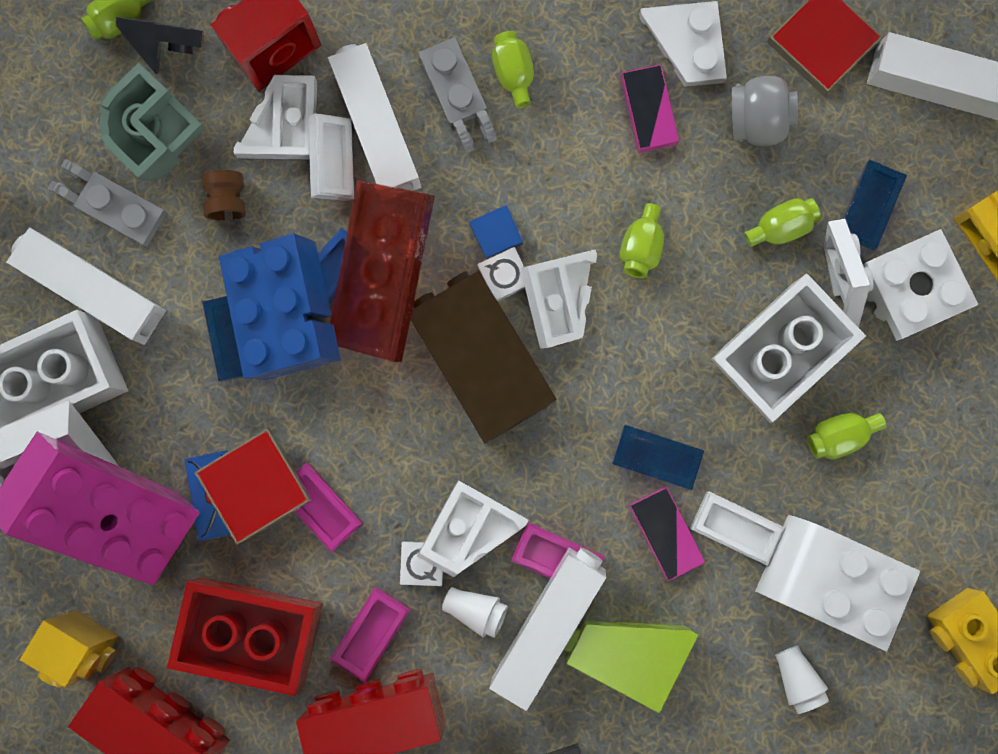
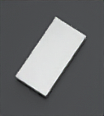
(331, 157)
(737, 528)

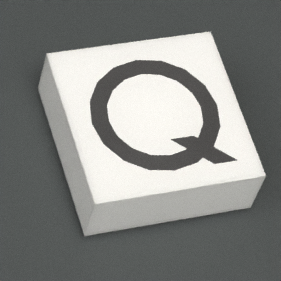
(503, 273)
(415, 570)

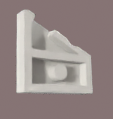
(690, 40)
(281, 120)
(846, 270)
(559, 297)
(468, 530)

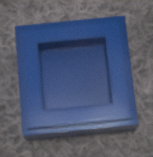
(496, 232)

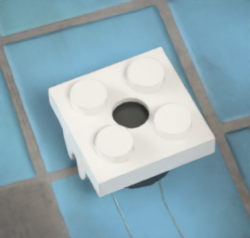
(918, 285)

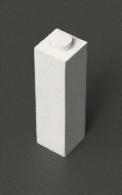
(936, 74)
(373, 118)
(85, 286)
(548, 627)

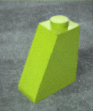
(632, 657)

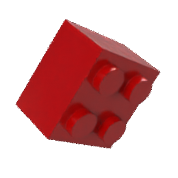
(266, 37)

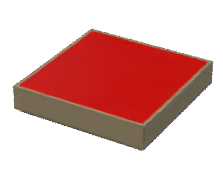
(824, 41)
(253, 486)

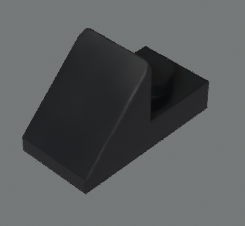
(148, 35)

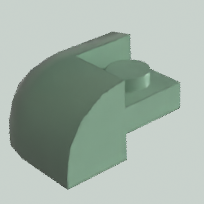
(146, 125)

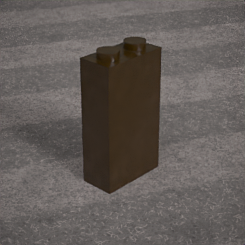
(481, 355)

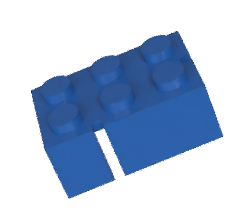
(269, 307)

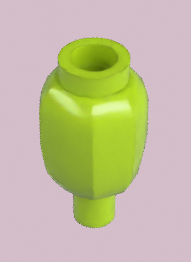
(102, 16)
(513, 66)
(785, 222)
(643, 243)
(843, 434)

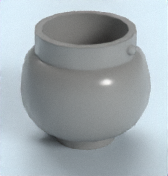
(763, 110)

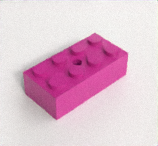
(93, 510)

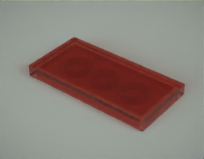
(380, 269)

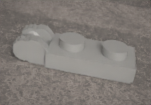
(456, 90)
(112, 204)

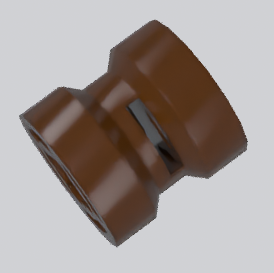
(223, 194)

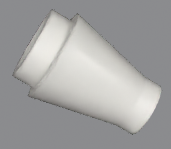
(477, 611)
(801, 681)

